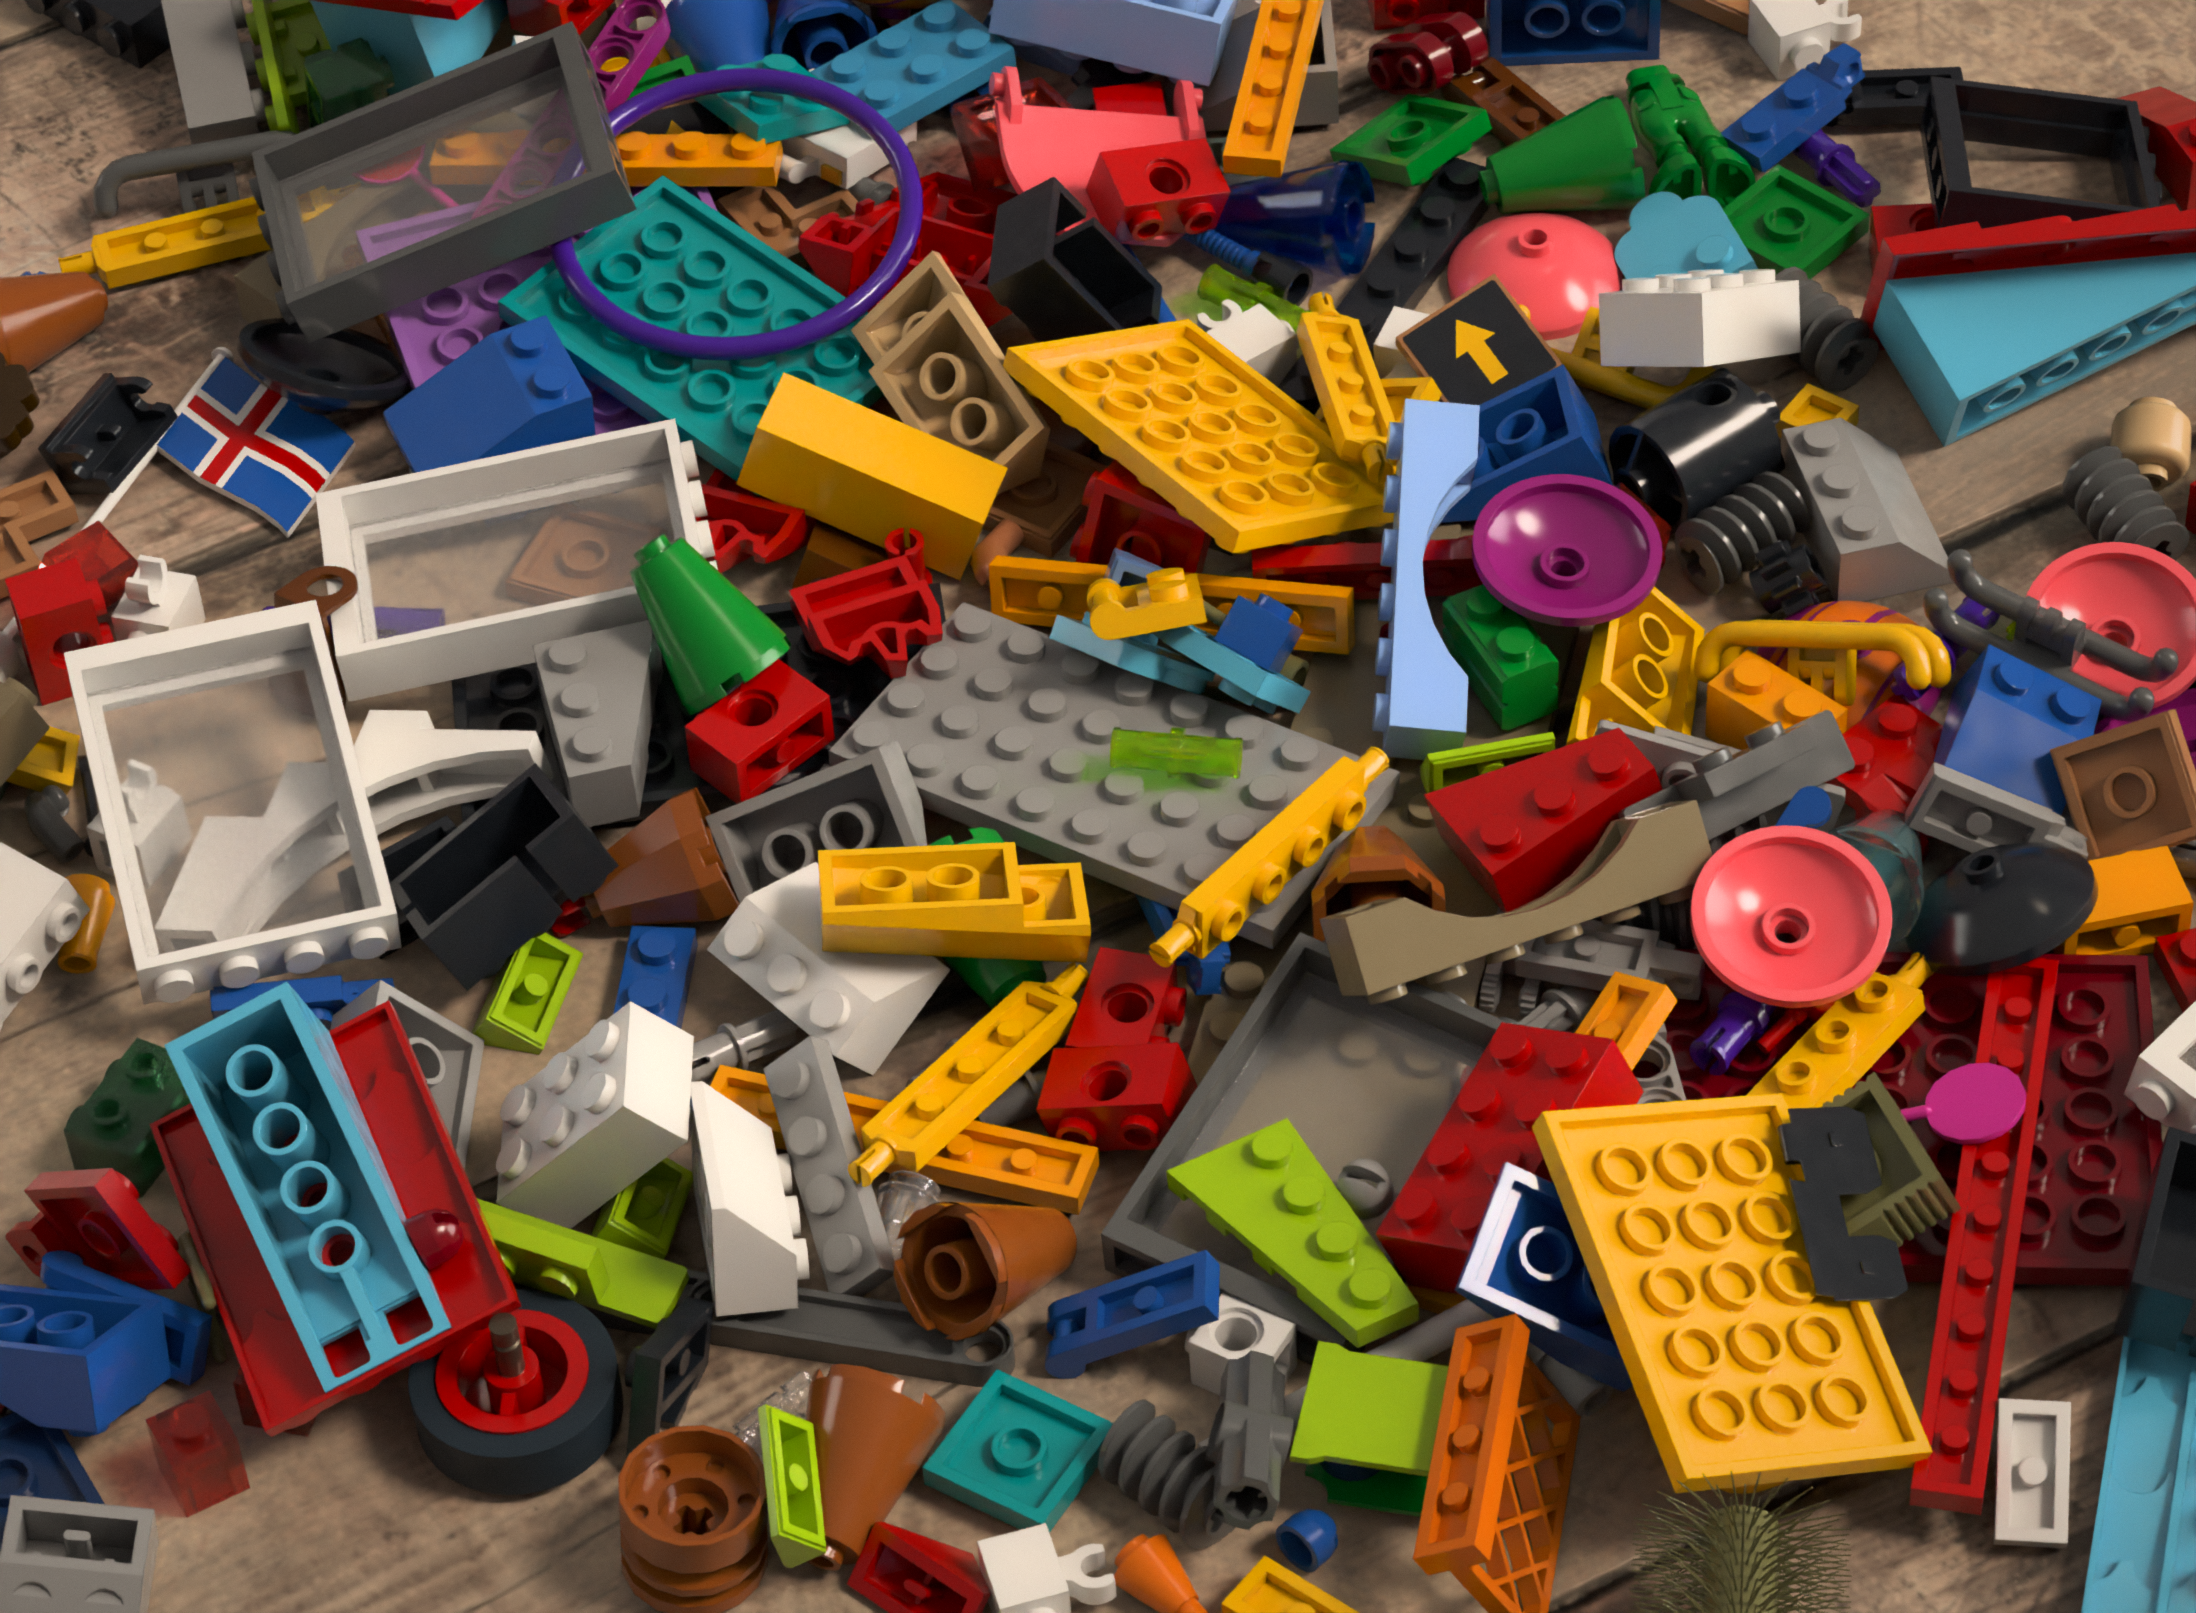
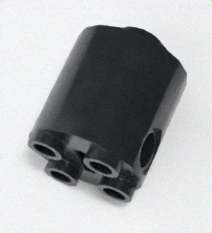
(1697, 446)

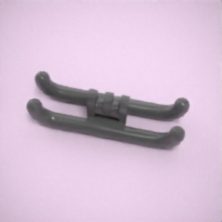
(199, 168)
(2047, 640)

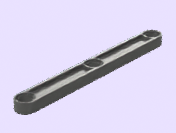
(845, 1331)

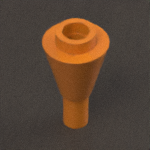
(1155, 1576)

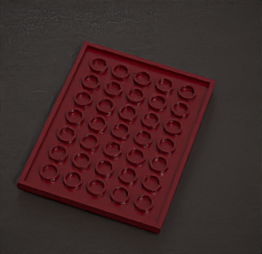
(2089, 1139)

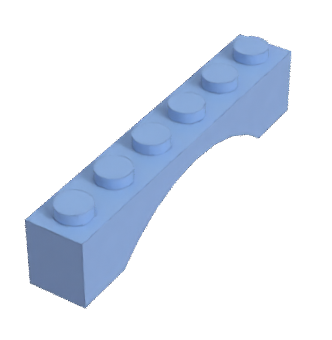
(1424, 684)

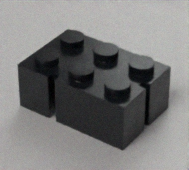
(1070, 281)
(501, 877)
(2161, 1275)

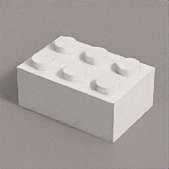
(1699, 319)
(595, 1117)

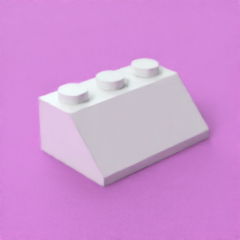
(843, 997)
(744, 1208)

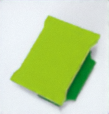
(1369, 1428)

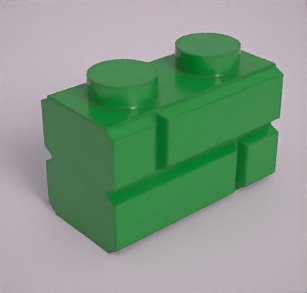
(1501, 657)

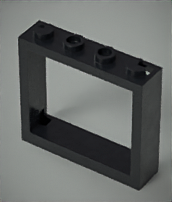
(2032, 120)

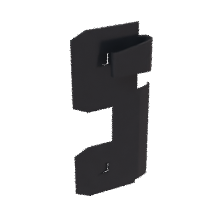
(1827, 1174)

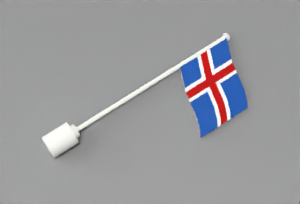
(242, 445)

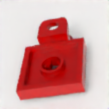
(102, 1223)

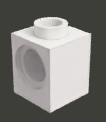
(1236, 1333)

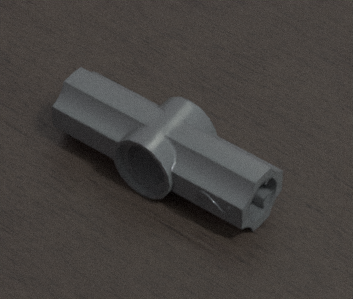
(1249, 1440)

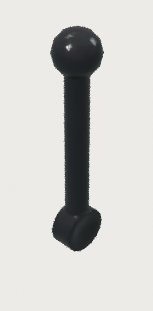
(89, 797)

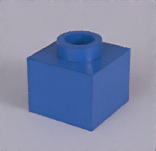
(1260, 631)

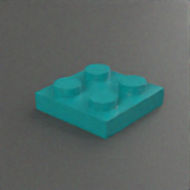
(771, 114)
(1018, 1453)

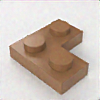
(775, 221)
(27, 513)

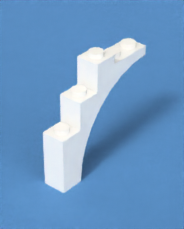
(422, 769)

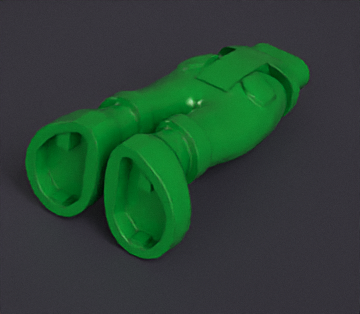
(1666, 120)

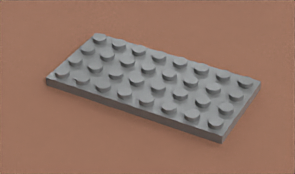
(1020, 741)

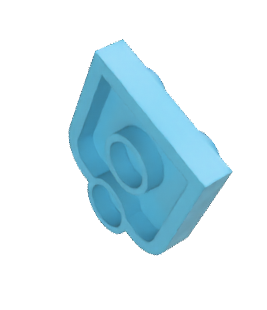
(1680, 237)
(1134, 653)
(1241, 677)

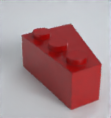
(1541, 816)

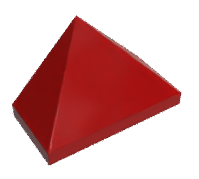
(917, 1574)

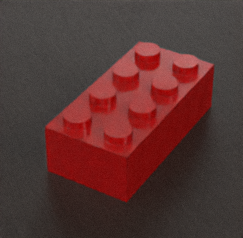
(1492, 1124)

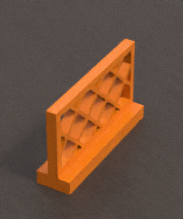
(1473, 1482)

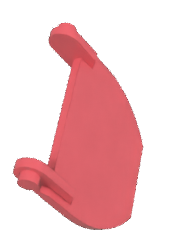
(1067, 141)

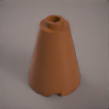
(47, 314)
(978, 1262)
(866, 1452)

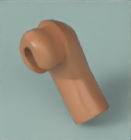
(1000, 541)

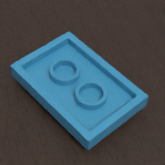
(920, 63)

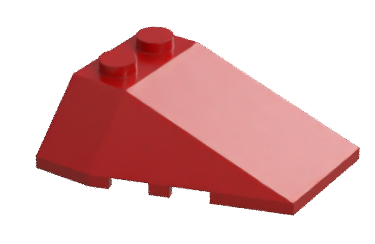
(953, 223)

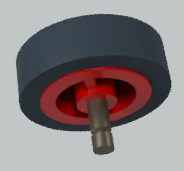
(521, 1398)

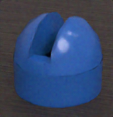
(1308, 1539)

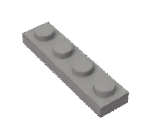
(820, 1148)

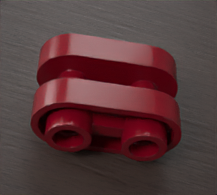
(1427, 54)

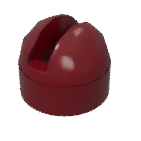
(435, 1236)

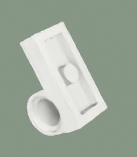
(2031, 1472)

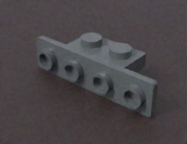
(1760, 777)

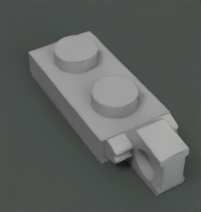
(1984, 816)
(1603, 949)

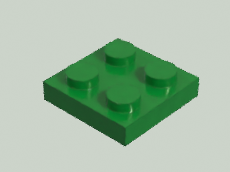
(1414, 139)
(1794, 223)

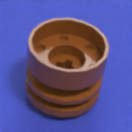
(693, 1520)

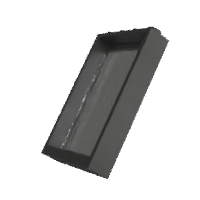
(439, 183)
(1349, 1083)

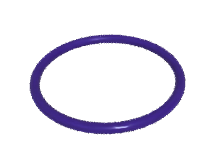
(805, 332)

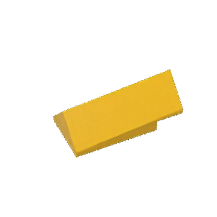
(870, 473)
(1640, 671)
(952, 903)

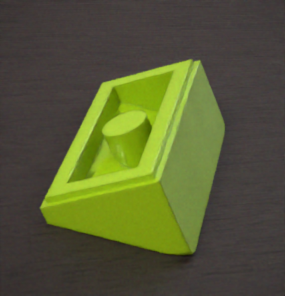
(1460, 764)
(528, 995)
(646, 1210)
(792, 1486)

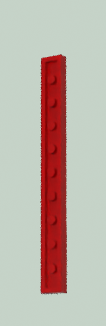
(1984, 1253)

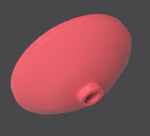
(1544, 264)
(2131, 599)
(1799, 886)

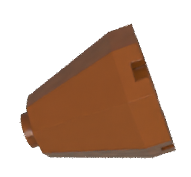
(1370, 867)
(666, 870)

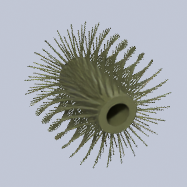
(1739, 1560)

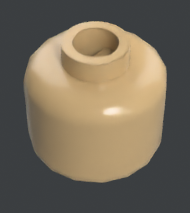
(2154, 438)

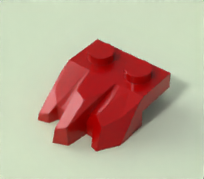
(750, 524)
(869, 614)
(1891, 758)

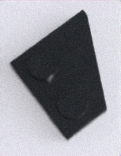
(668, 1370)

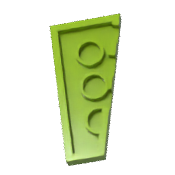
(1299, 1224)

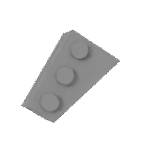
(213, 68)
(601, 714)

